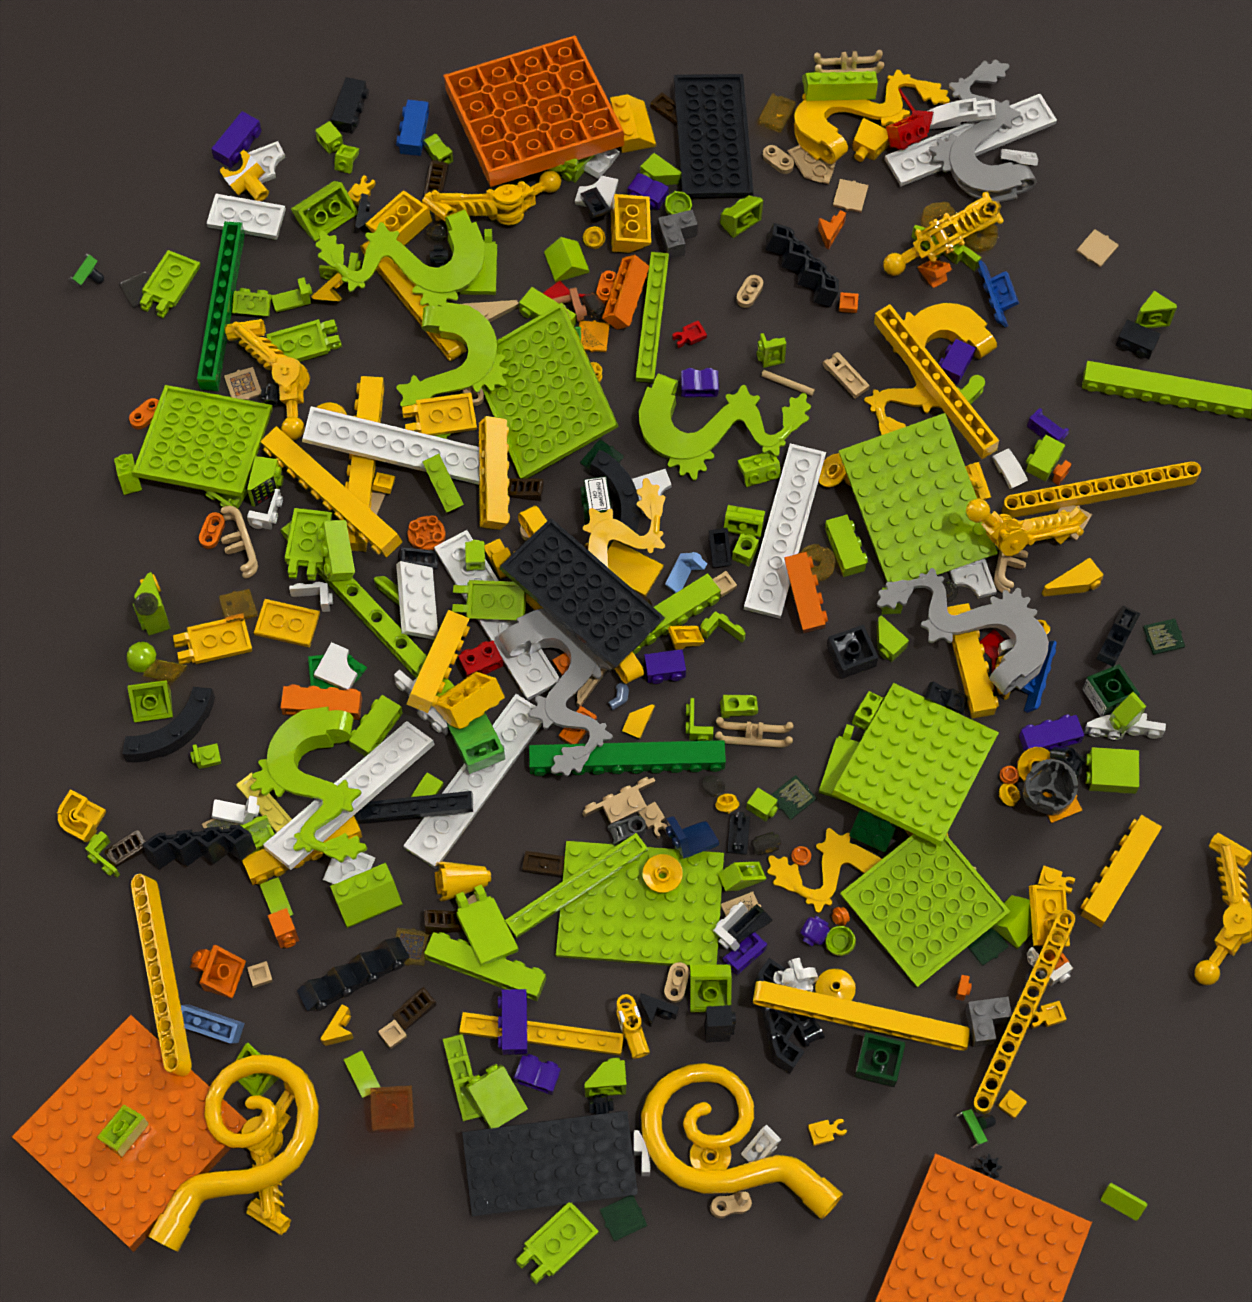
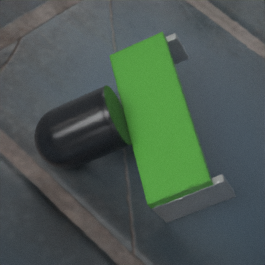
(87, 270)
(977, 1126)

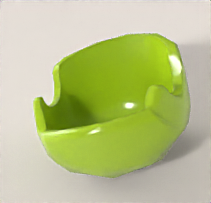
(677, 203)
(140, 656)
(840, 940)

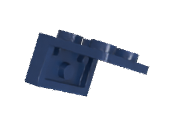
(692, 838)

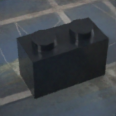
(1138, 339)

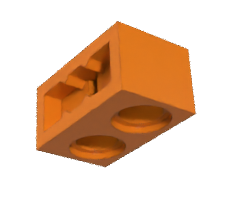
(283, 928)

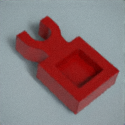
(691, 333)

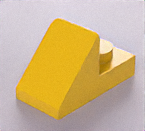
(327, 292)
(497, 555)
(685, 636)
(335, 1032)

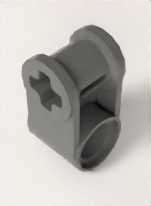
(625, 829)

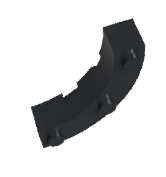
(621, 486)
(175, 734)

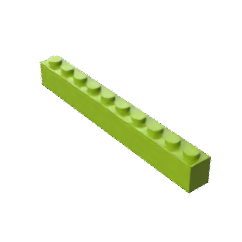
(1167, 389)

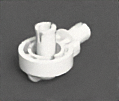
(797, 976)

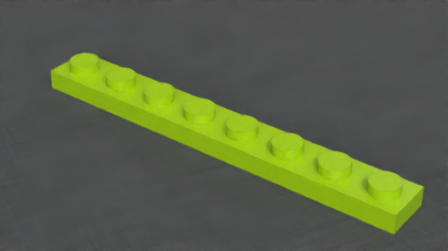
(652, 317)
(576, 885)

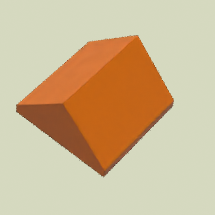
(222, 972)

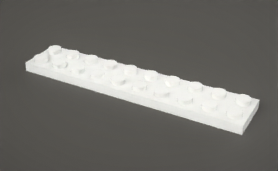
(918, 162)
(389, 443)
(784, 530)
(532, 671)
(369, 776)
(439, 833)

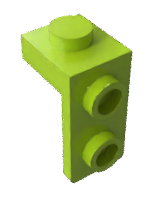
(328, 272)
(293, 298)
(124, 467)
(722, 621)
(696, 733)
(95, 847)

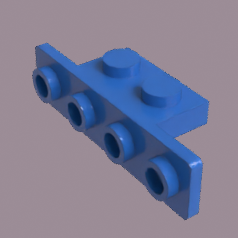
(1000, 290)
(1037, 685)

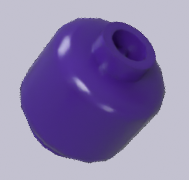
(815, 931)

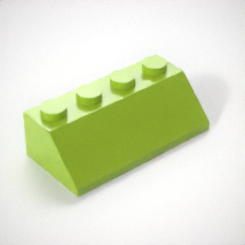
(840, 85)

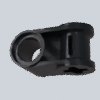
(1069, 756)
(808, 1030)

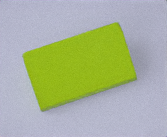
(388, 588)
(1123, 1201)

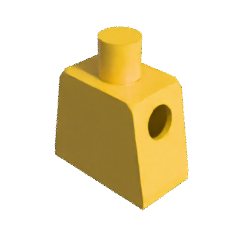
(870, 141)

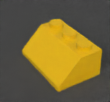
(634, 122)
(402, 215)
(630, 223)
(469, 699)

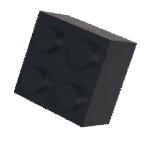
(852, 651)

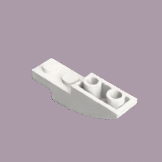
(962, 111)
(438, 722)
(1102, 727)

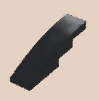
(1118, 636)

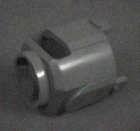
(1055, 779)

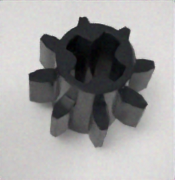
(439, 256)
(271, 394)
(601, 1104)
(992, 1163)

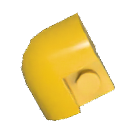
(79, 816)

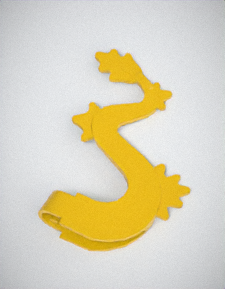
(822, 138)
(937, 321)
(605, 528)
(836, 852)

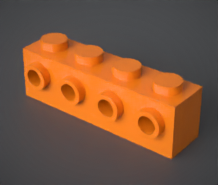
(625, 292)
(805, 592)
(300, 698)

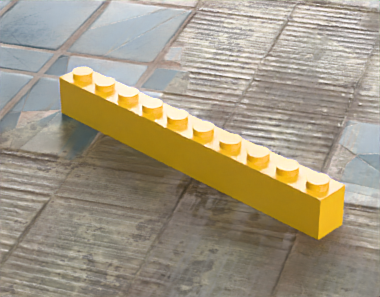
(936, 381)
(362, 468)
(331, 491)

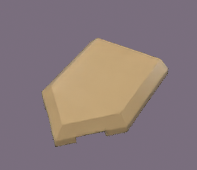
(810, 167)

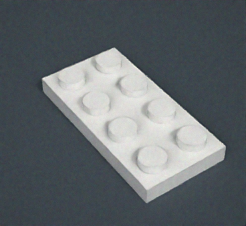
(257, 217)
(417, 600)

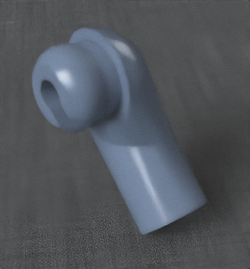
(621, 697)

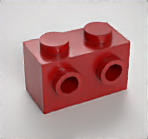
(906, 131)
(480, 659)

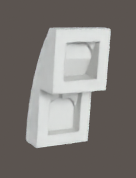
(601, 162)
(1010, 468)
(641, 1150)

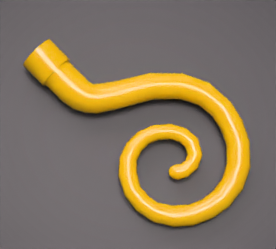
(814, 1190)
(174, 1223)

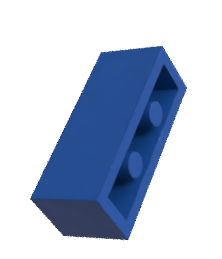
(413, 127)

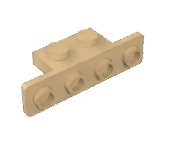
(622, 804)

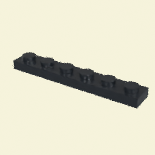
(416, 807)

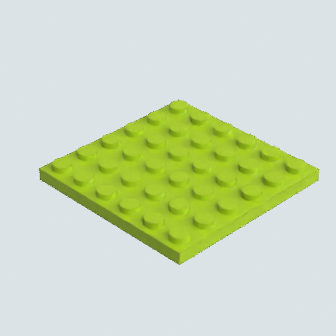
(203, 441)
(924, 905)

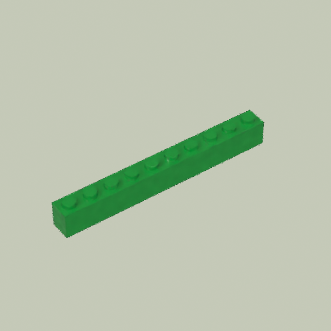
(221, 306)
(637, 757)

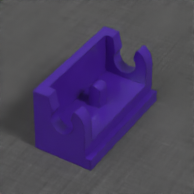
(1043, 426)
(748, 951)

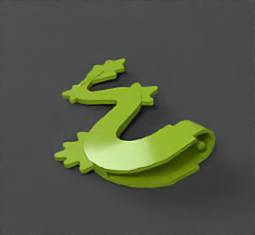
(431, 282)
(482, 363)
(691, 449)
(280, 772)

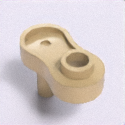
(734, 1204)

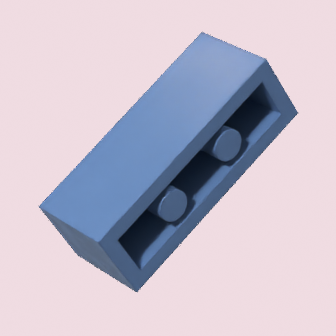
(211, 1024)

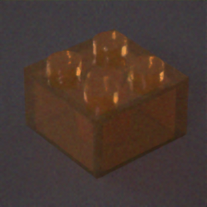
(391, 1109)

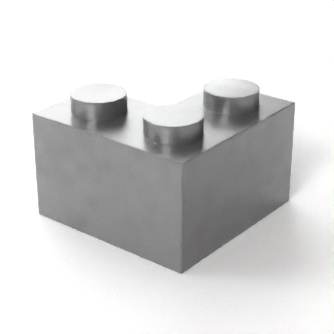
(674, 230)
(983, 1016)

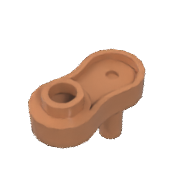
(573, 297)

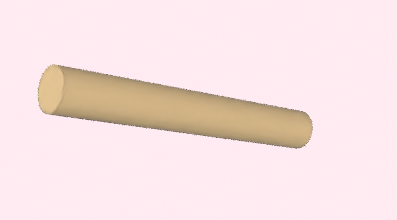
(786, 382)

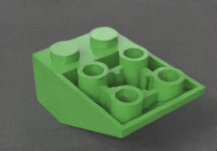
(478, 744)

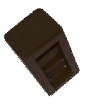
(439, 169)
(530, 482)
(136, 835)
(431, 915)
(410, 1003)

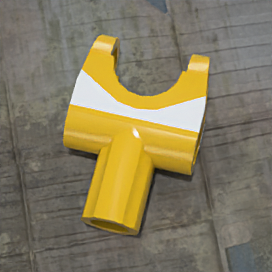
(247, 178)
(634, 1035)

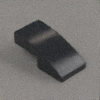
(946, 697)

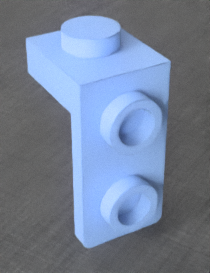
(682, 569)

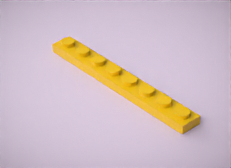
(547, 1034)

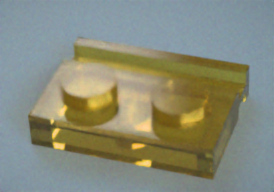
(777, 112)

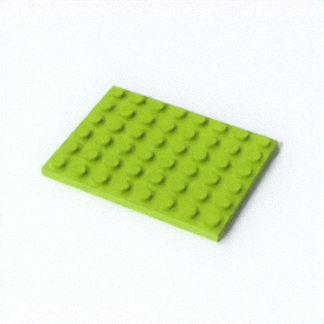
(550, 393)
(916, 500)
(915, 764)
(635, 924)

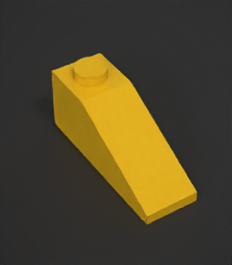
(1077, 580)

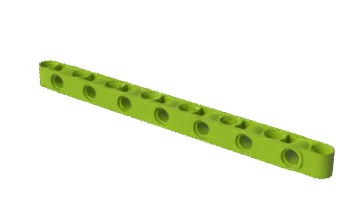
(385, 630)

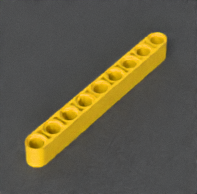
(403, 289)

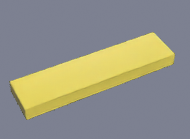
(267, 804)

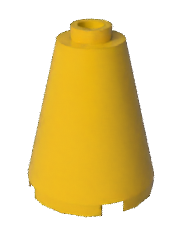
(459, 878)

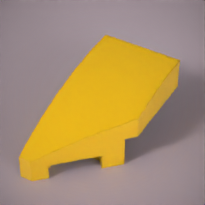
(638, 720)

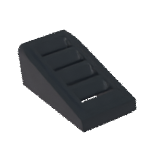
(418, 553)
(750, 923)

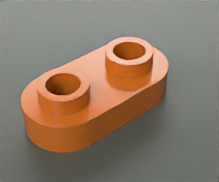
(606, 285)
(145, 412)
(211, 532)

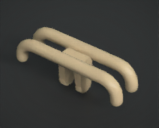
(849, 63)
(242, 535)
(1000, 581)
(754, 733)

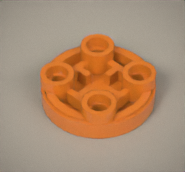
(426, 533)

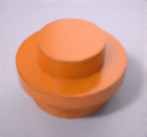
(1009, 775)
(801, 855)
(840, 916)

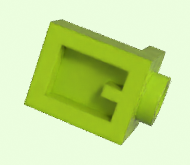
(345, 157)
(206, 756)

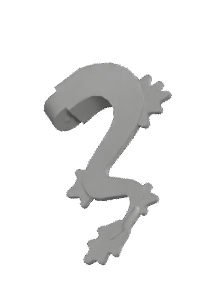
(958, 154)
(1008, 614)
(541, 631)

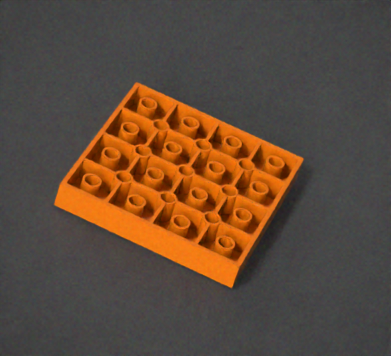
(533, 110)
(175, 1146)
(982, 1243)

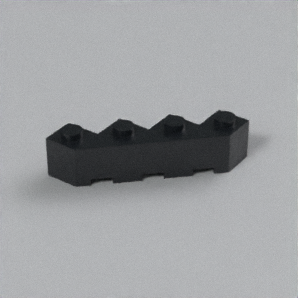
(797, 257)
(189, 845)
(347, 978)
(779, 1026)

